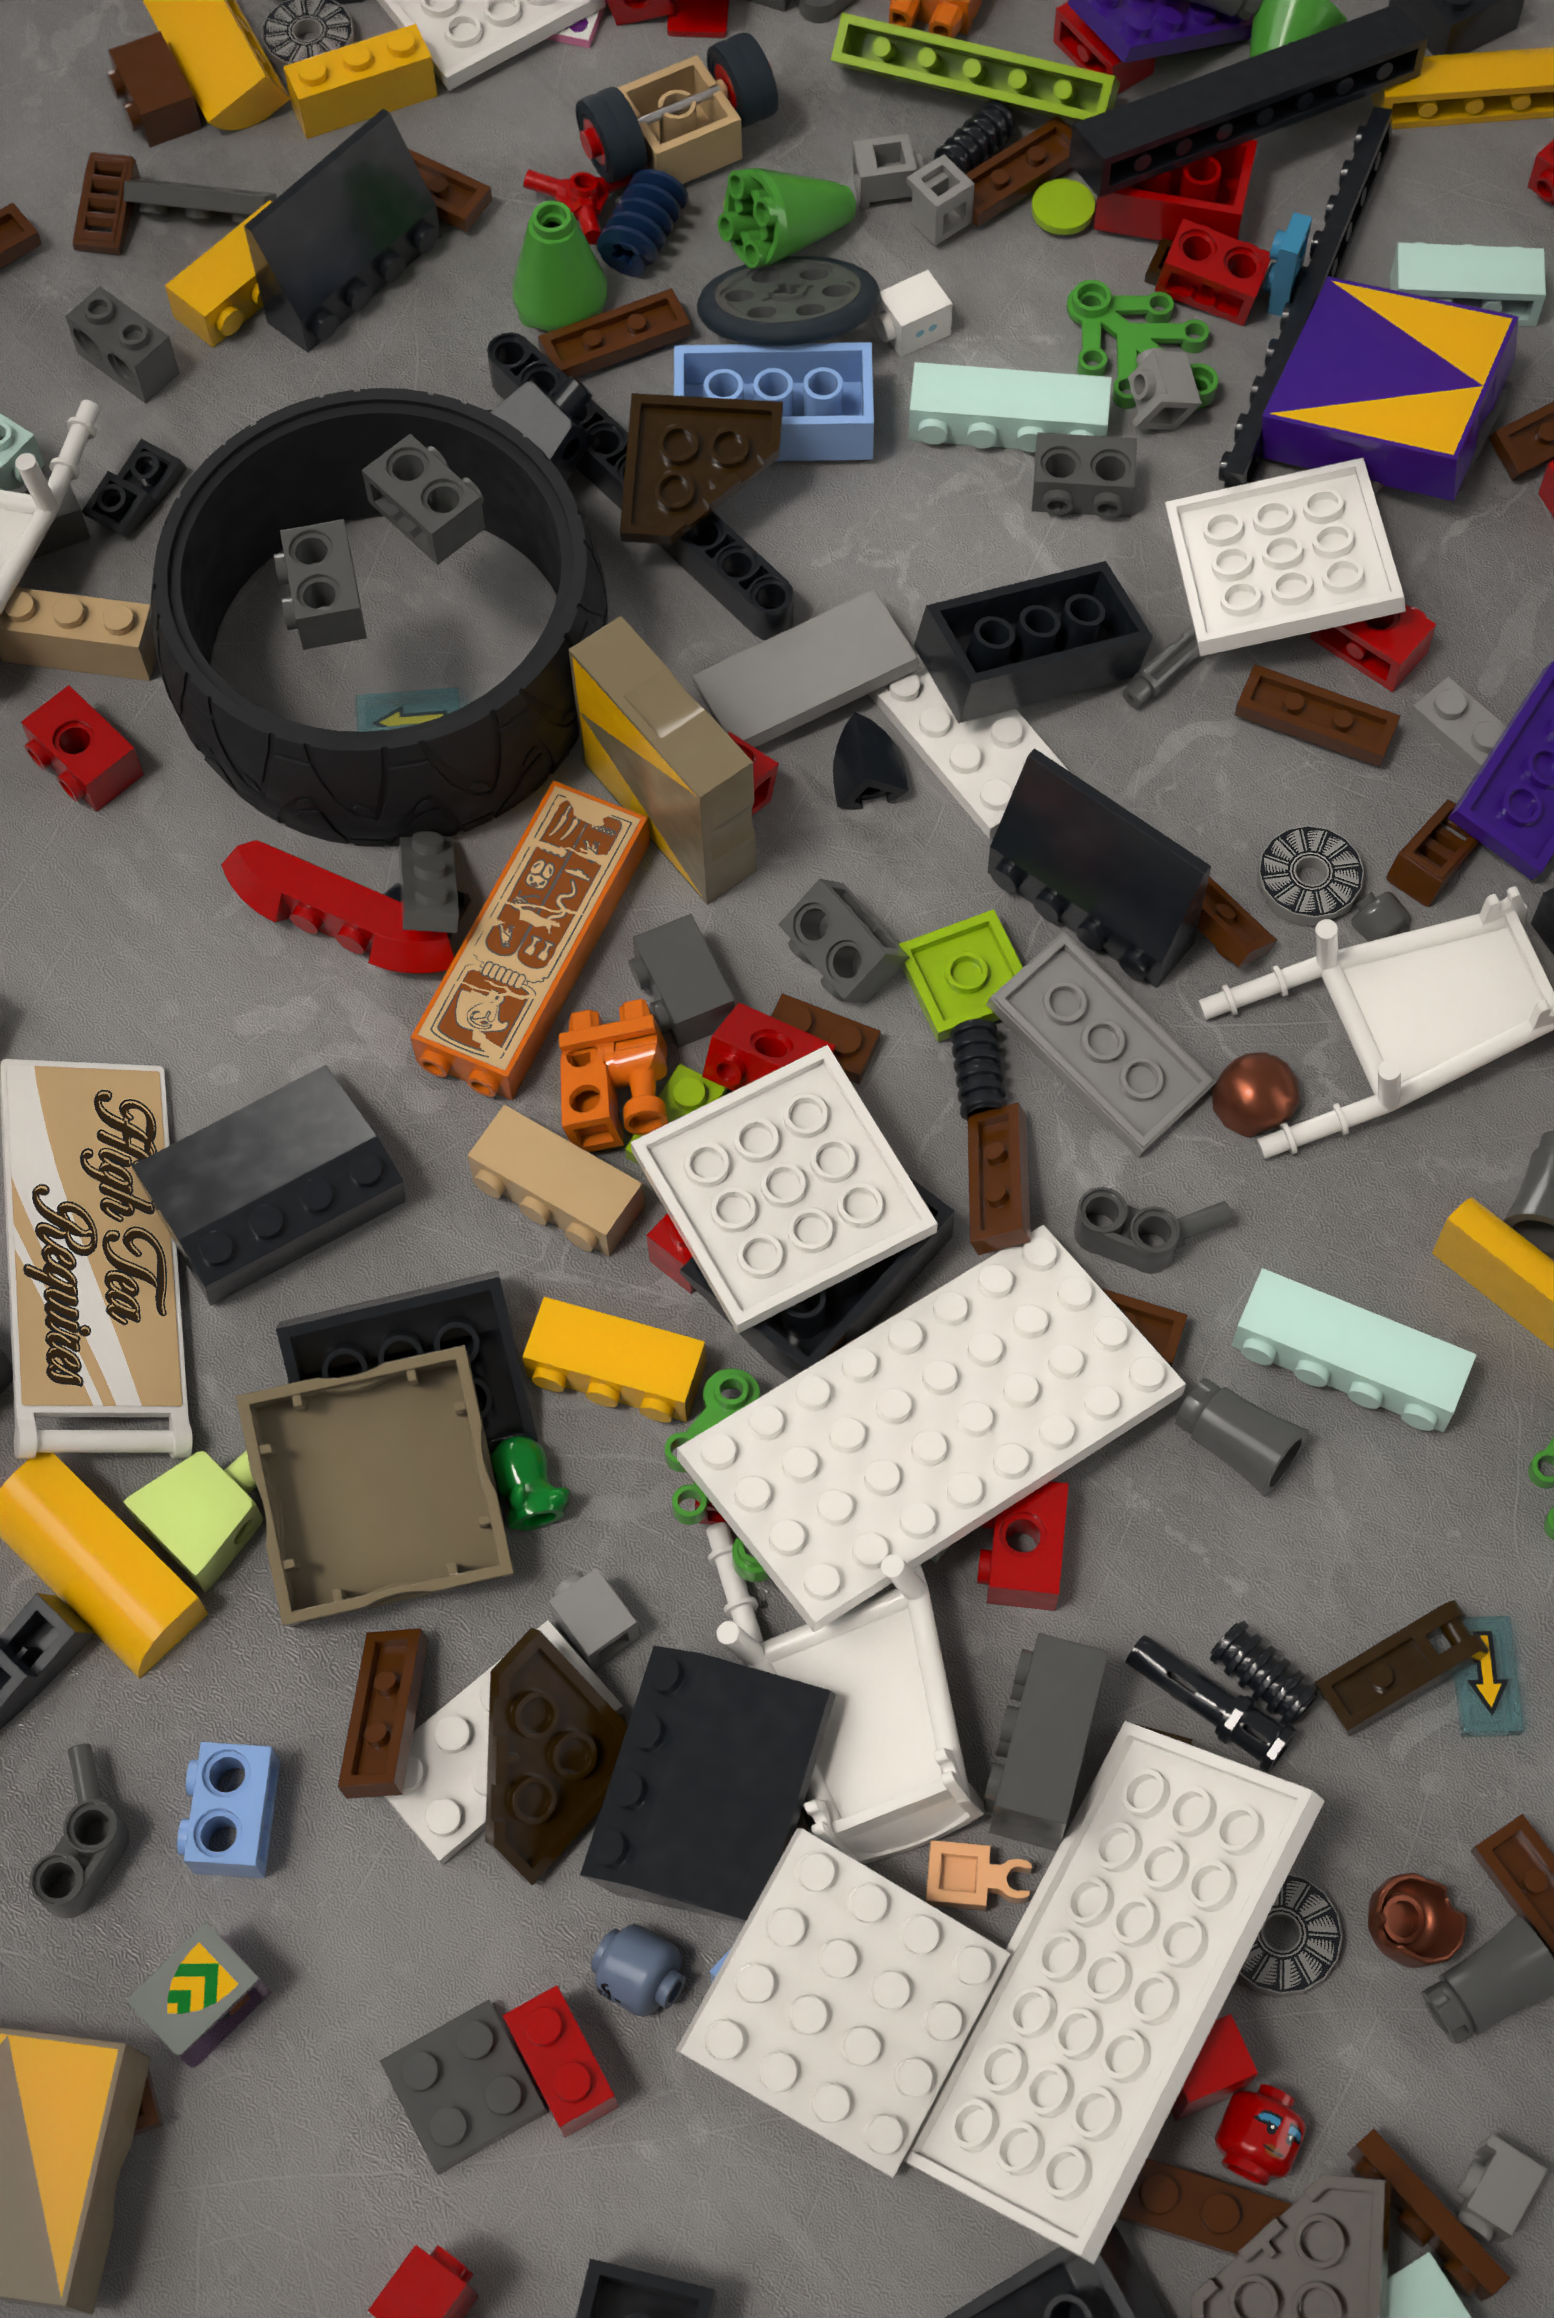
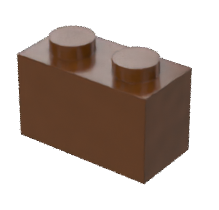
(153, 88)

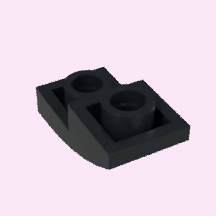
(138, 489)

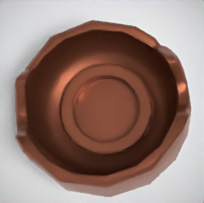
(1255, 1094)
(1415, 1921)

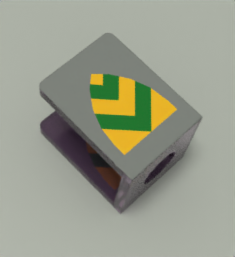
(198, 1996)

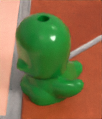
(523, 1480)

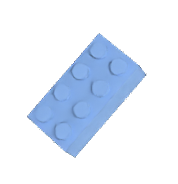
(821, 387)

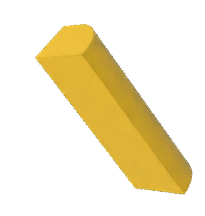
(220, 60)
(1474, 89)
(1500, 1266)
(95, 1563)

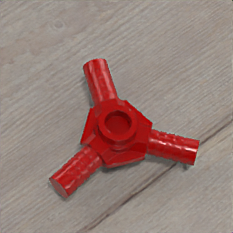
(581, 193)

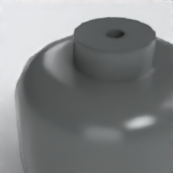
(1380, 916)

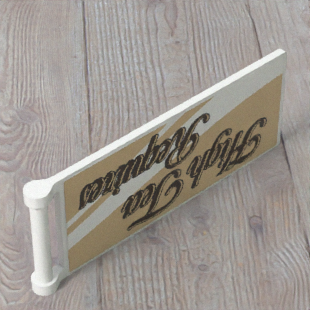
(90, 1258)

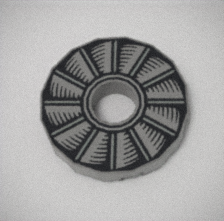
(297, 17)
(1314, 849)
(1316, 1945)

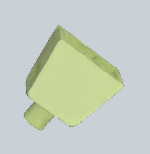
(199, 1514)

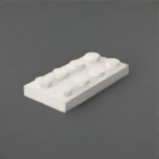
(972, 758)
(449, 1758)

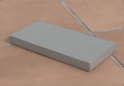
(807, 670)
(1101, 1043)

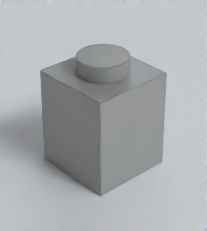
(593, 1617)

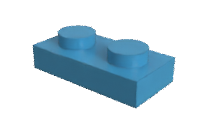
(1289, 252)

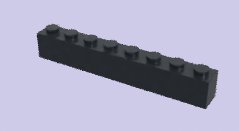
(1246, 100)

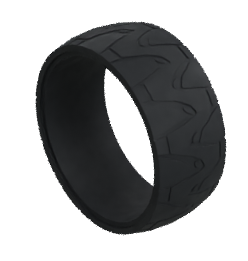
(307, 471)

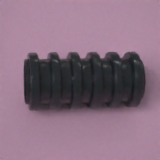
(979, 136)
(977, 1067)
(1264, 1673)

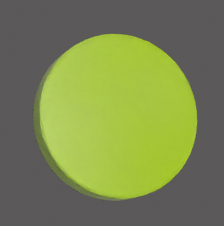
(1063, 206)

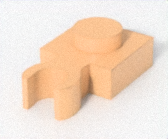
(962, 1876)

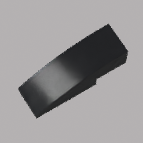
(37, 1650)

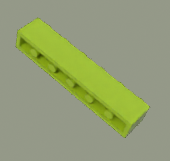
(972, 69)

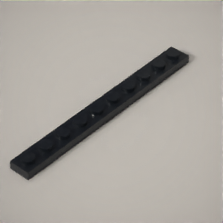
(1327, 257)

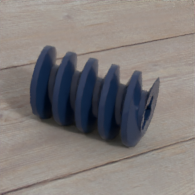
(641, 221)

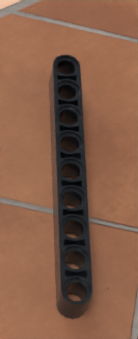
(517, 361)

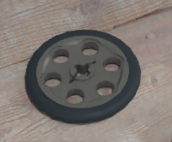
(789, 301)

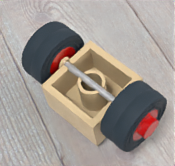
(680, 116)

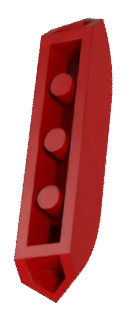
(322, 901)

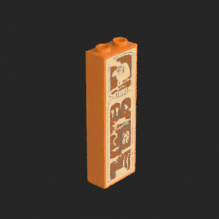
(530, 941)

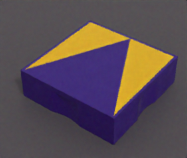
(1391, 385)

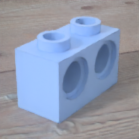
(245, 1809)

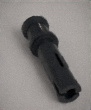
(1213, 1703)

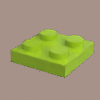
(959, 970)

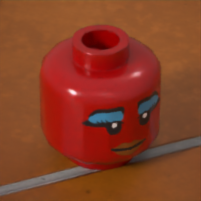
(1260, 2134)

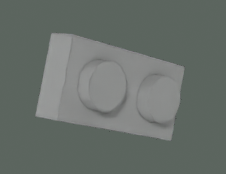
(1458, 723)

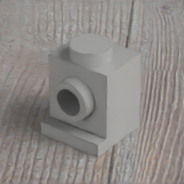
(882, 168)
(940, 199)
(1163, 389)
(1497, 2190)

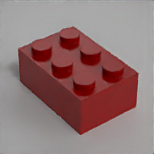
(1203, 192)

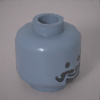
(638, 1970)

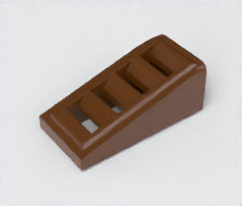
(104, 174)
(1419, 875)

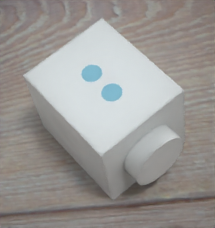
(913, 314)

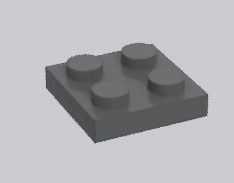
(463, 2087)

